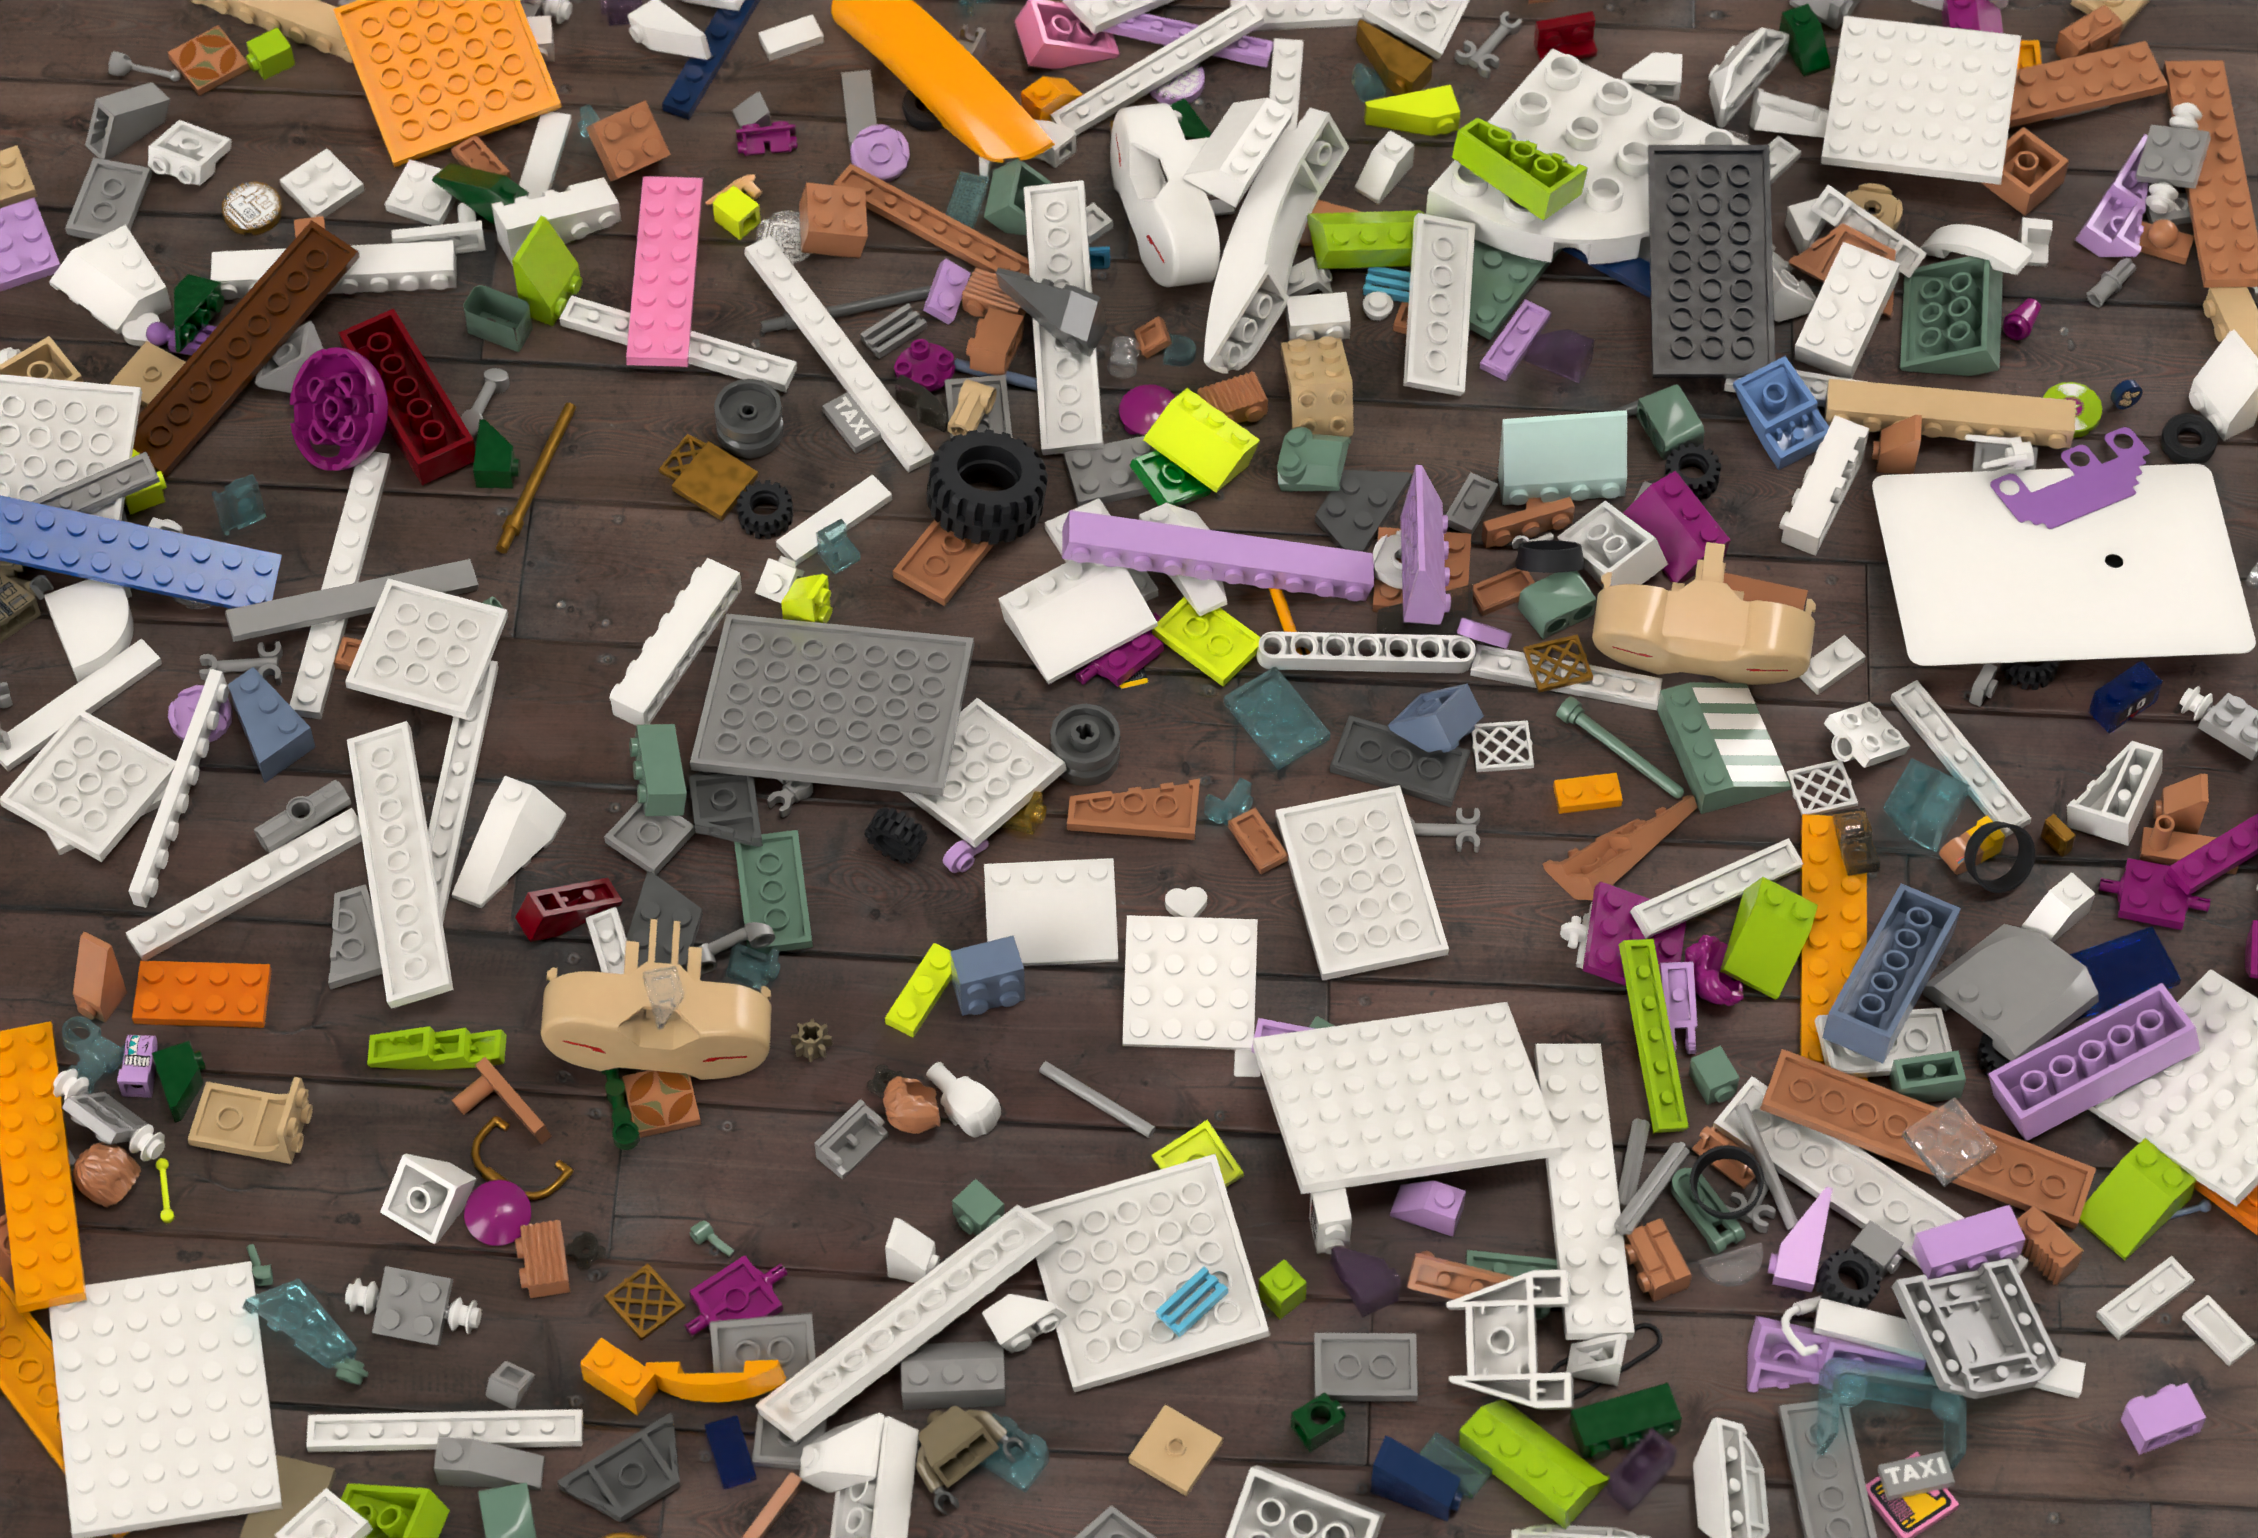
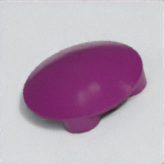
(926, 364)
(1143, 407)
(497, 1212)

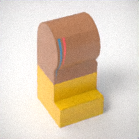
(1954, 850)

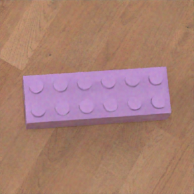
(2094, 1061)

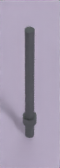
(852, 307)

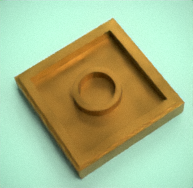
(714, 480)

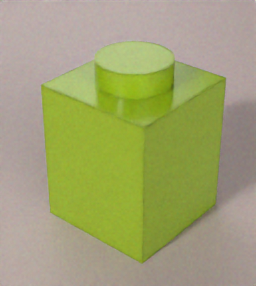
(269, 54)
(1282, 1289)

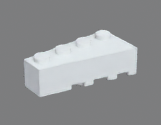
(571, 213)
(1824, 485)

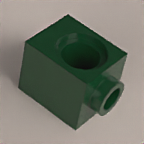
(1314, 1434)

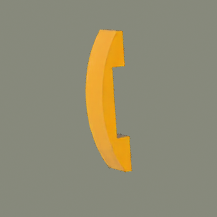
(757, 1379)

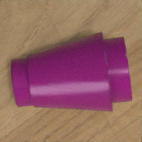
(2021, 320)

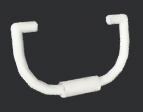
(1799, 1308)

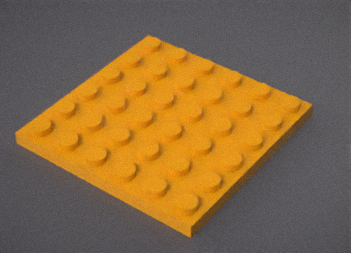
(445, 70)

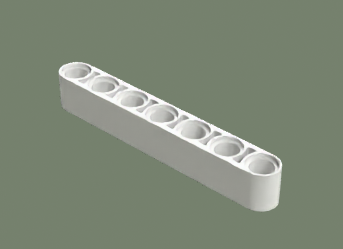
(1379, 644)

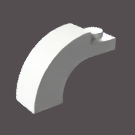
(1063, 148)

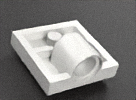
(1864, 736)

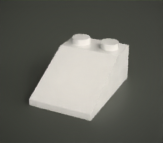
(2228, 388)
(1616, 546)

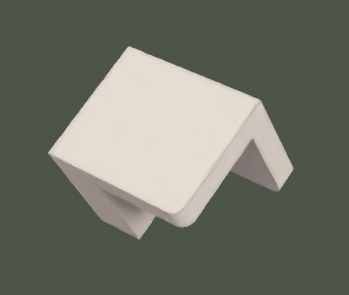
(2036, 236)

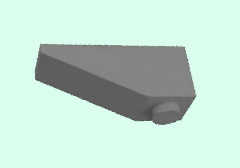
(485, 1464)

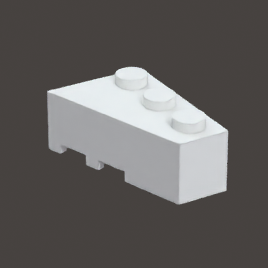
(2119, 796)

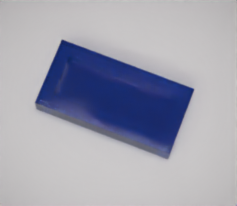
(730, 1452)

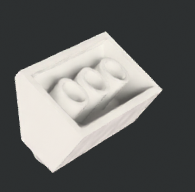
(1238, 148)
(883, 1504)

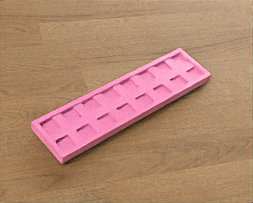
(665, 271)

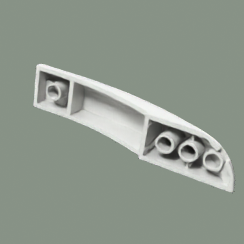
(1265, 238)

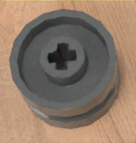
(749, 418)
(1087, 743)

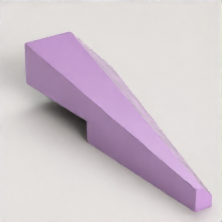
(2117, 219)
(1776, 1363)

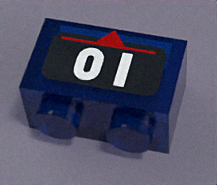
(2125, 696)

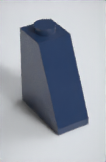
(1415, 1481)

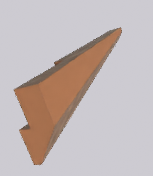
(1616, 851)

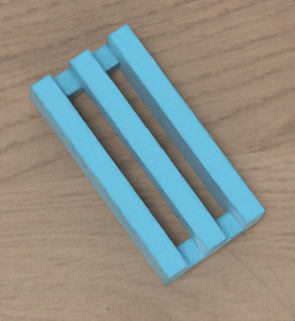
(1390, 278)
(1201, 1276)

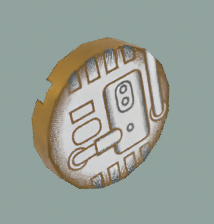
(252, 208)

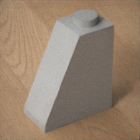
(125, 118)

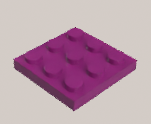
(1614, 923)

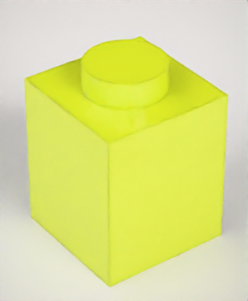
(736, 212)

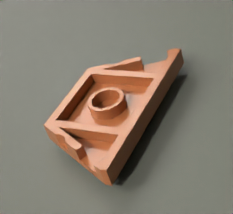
(1821, 255)

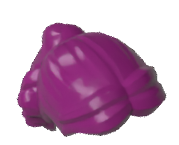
(1709, 981)

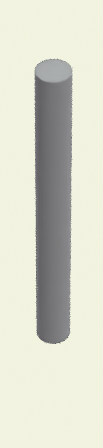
(1097, 1099)
(1767, 1165)

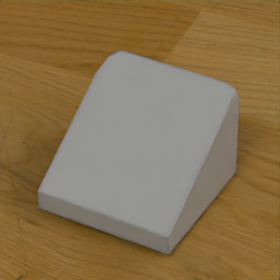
(752, 111)
(509, 1384)

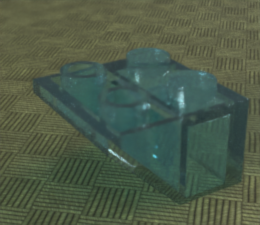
(1926, 804)

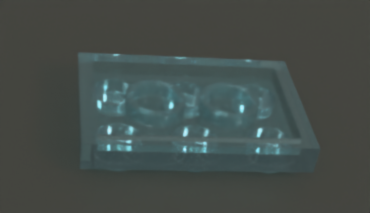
(1277, 718)

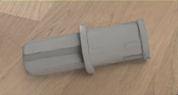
(2111, 282)

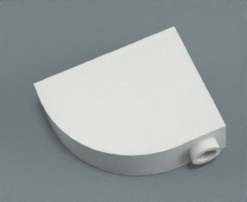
(91, 623)

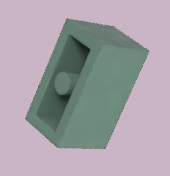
(1929, 1077)

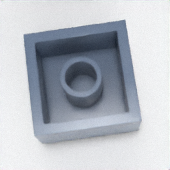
(987, 976)

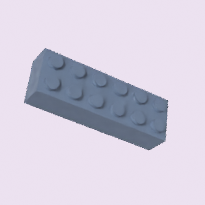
(1891, 973)

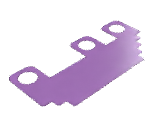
(2081, 494)

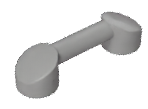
(495, 382)
(757, 933)

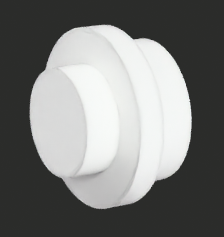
(1377, 305)

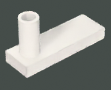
(466, 234)

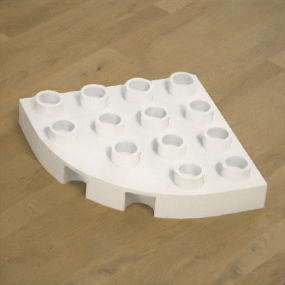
(1590, 123)

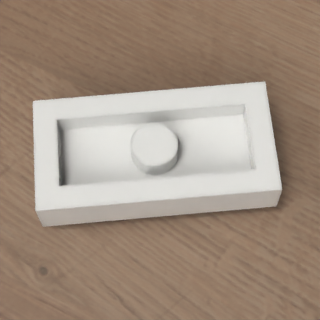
(1832, 664)

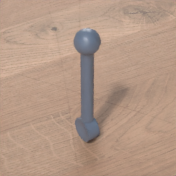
(2204, 1206)

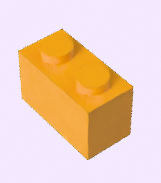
(619, 1376)

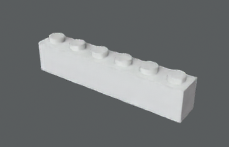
(675, 643)

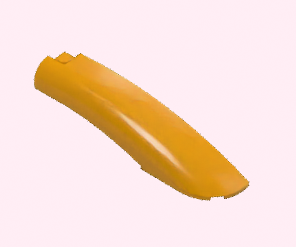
(943, 77)

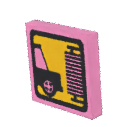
(1913, 1513)

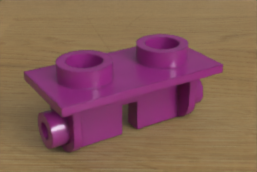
(777, 135)

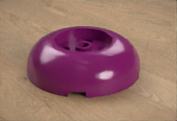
(338, 403)

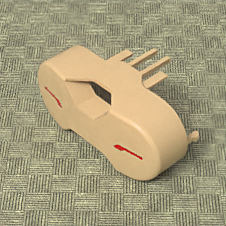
(1703, 628)
(610, 1024)

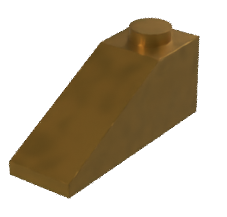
(1396, 63)

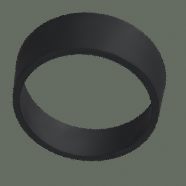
(1550, 556)
(2021, 867)
(1726, 1152)

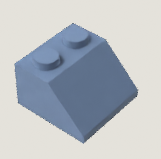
(1438, 718)

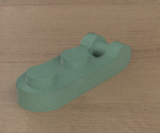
(1703, 1221)

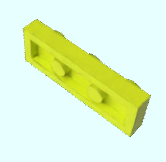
(921, 991)

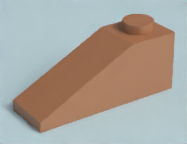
(97, 979)

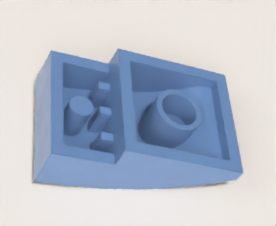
(1781, 412)

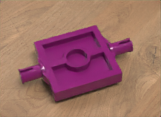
(1125, 660)
(2151, 895)
(736, 1294)

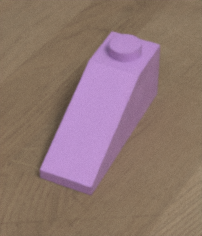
(1800, 1251)

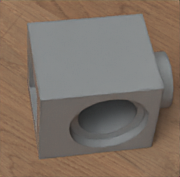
(1880, 1247)

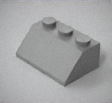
(954, 1376)

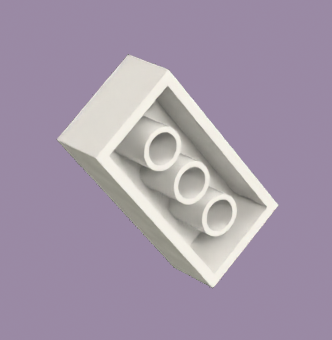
(1846, 311)

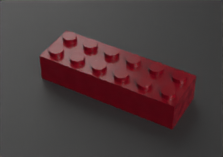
(418, 407)

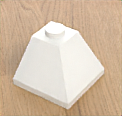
(427, 1195)
(843, 1455)

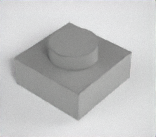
(1984, 685)

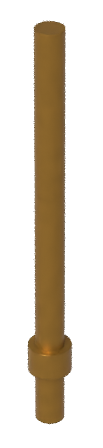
(514, 522)

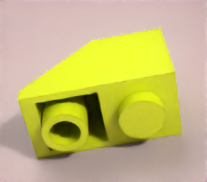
(808, 600)

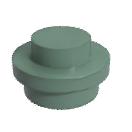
(351, 1371)

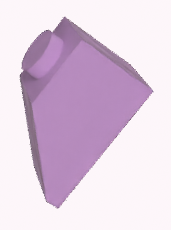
(1430, 1206)

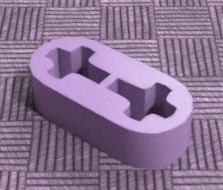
(1484, 633)

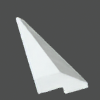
(1786, 115)

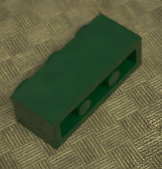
(1624, 1421)

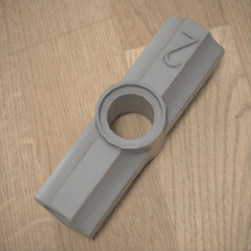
(316, 806)

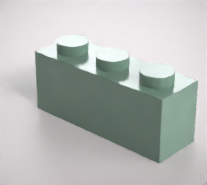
(658, 770)

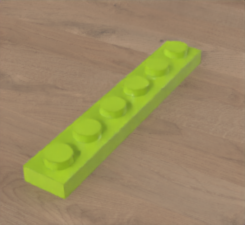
(1653, 1036)

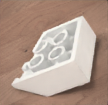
(112, 280)

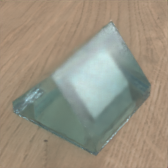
(1367, 83)

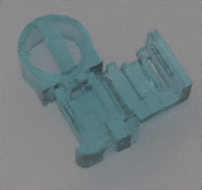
(94, 1051)

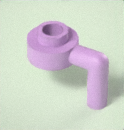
(961, 855)

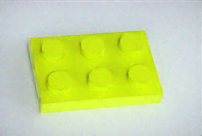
(1210, 642)

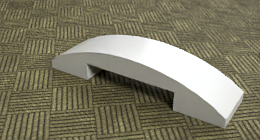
(1839, 209)
(2002, 251)

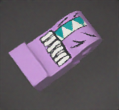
(138, 1066)

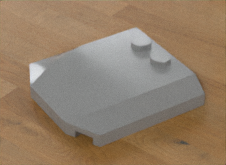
(2015, 989)
(1978, 1330)

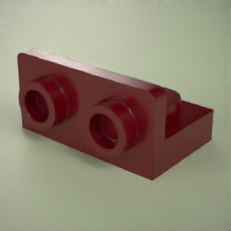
(1567, 35)

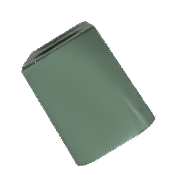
(490, 303)
(1670, 420)
(1556, 602)
(507, 1512)

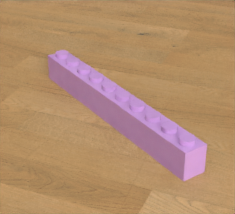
(1217, 556)

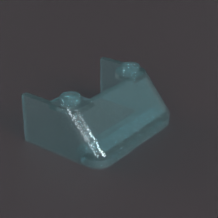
(1850, 1381)

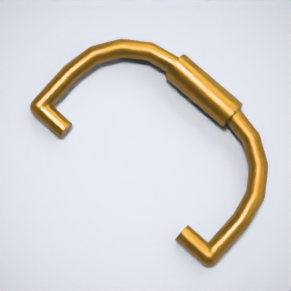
(489, 1174)

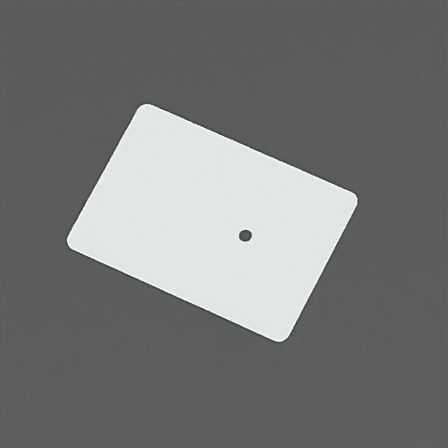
(2010, 591)

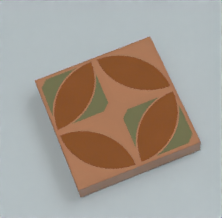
(208, 60)
(661, 1101)

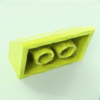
(1202, 440)

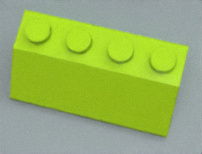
(1362, 238)
(1531, 1461)

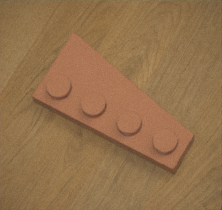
(1147, 812)

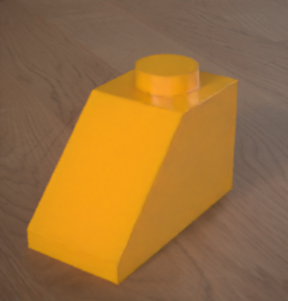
(1047, 96)

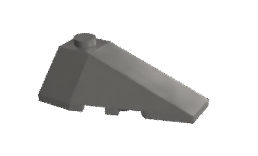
(1067, 313)

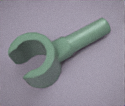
(702, 1231)
(262, 1274)

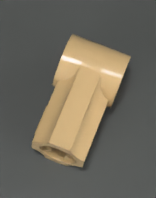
(973, 402)

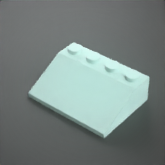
(1563, 457)

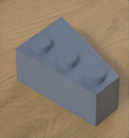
(269, 723)

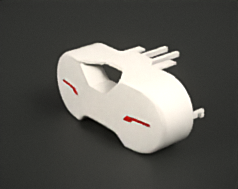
(1169, 219)

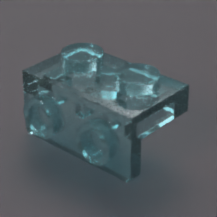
(1027, 1465)

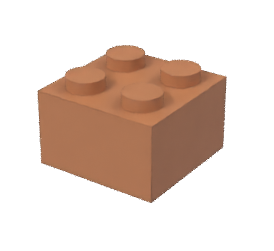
(628, 140)
(2029, 172)
(833, 220)

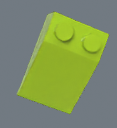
(545, 273)
(1767, 936)
(2137, 1199)
(397, 1510)

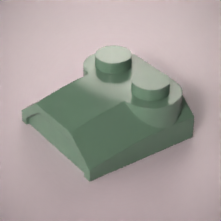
(1311, 461)

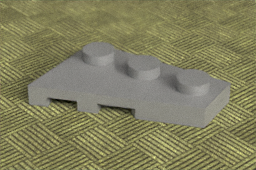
(354, 938)

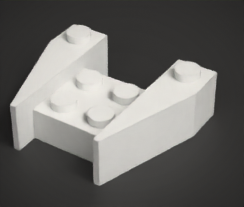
(1504, 1340)

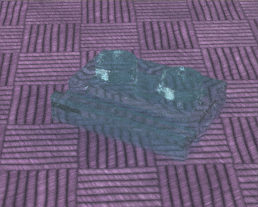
(239, 504)

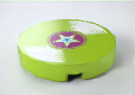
(2088, 405)

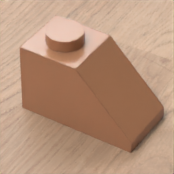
(1898, 446)
(2184, 803)

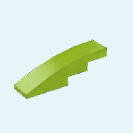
(435, 1050)

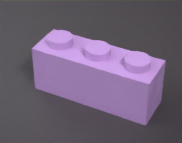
(1969, 1243)

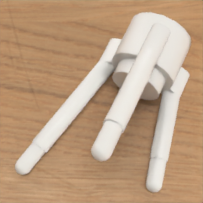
(2016, 456)

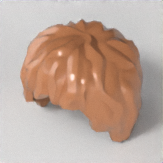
(911, 1105)
(105, 1173)

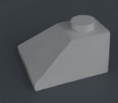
(284, 365)

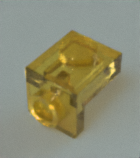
(1029, 816)

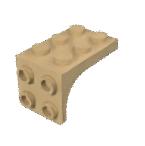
(1319, 385)
(252, 1121)

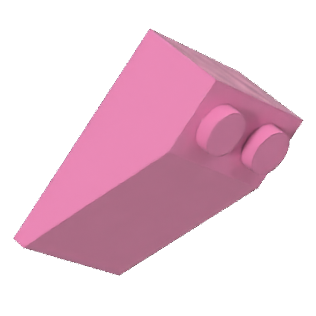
(1058, 38)

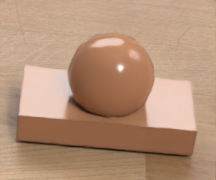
(2165, 241)

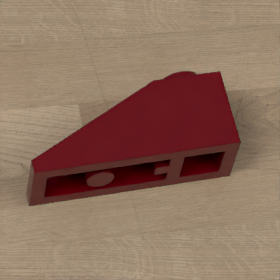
(563, 908)

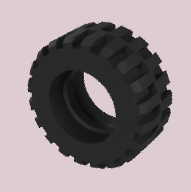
(981, 513)

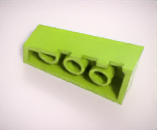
(1518, 169)

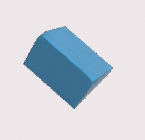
(1099, 257)

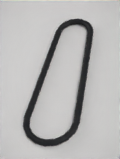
(1624, 1367)

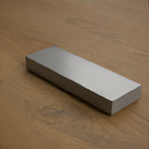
(858, 102)

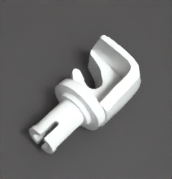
(966, 1101)

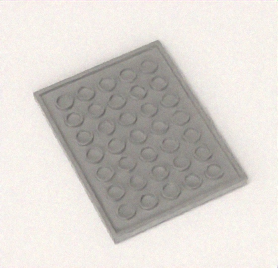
(833, 704)

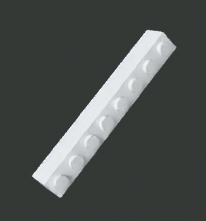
(377, 270)

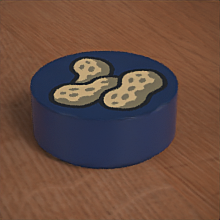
(2126, 394)

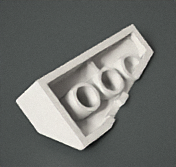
(1790, 296)
(1201, 594)
(511, 833)

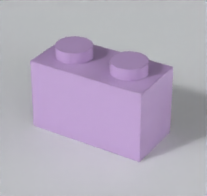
(2162, 1417)

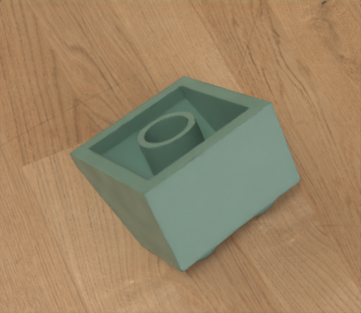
(1006, 196)

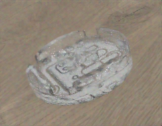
(785, 231)

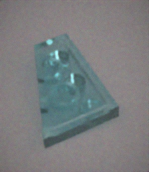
(304, 1319)

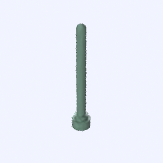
(1572, 712)

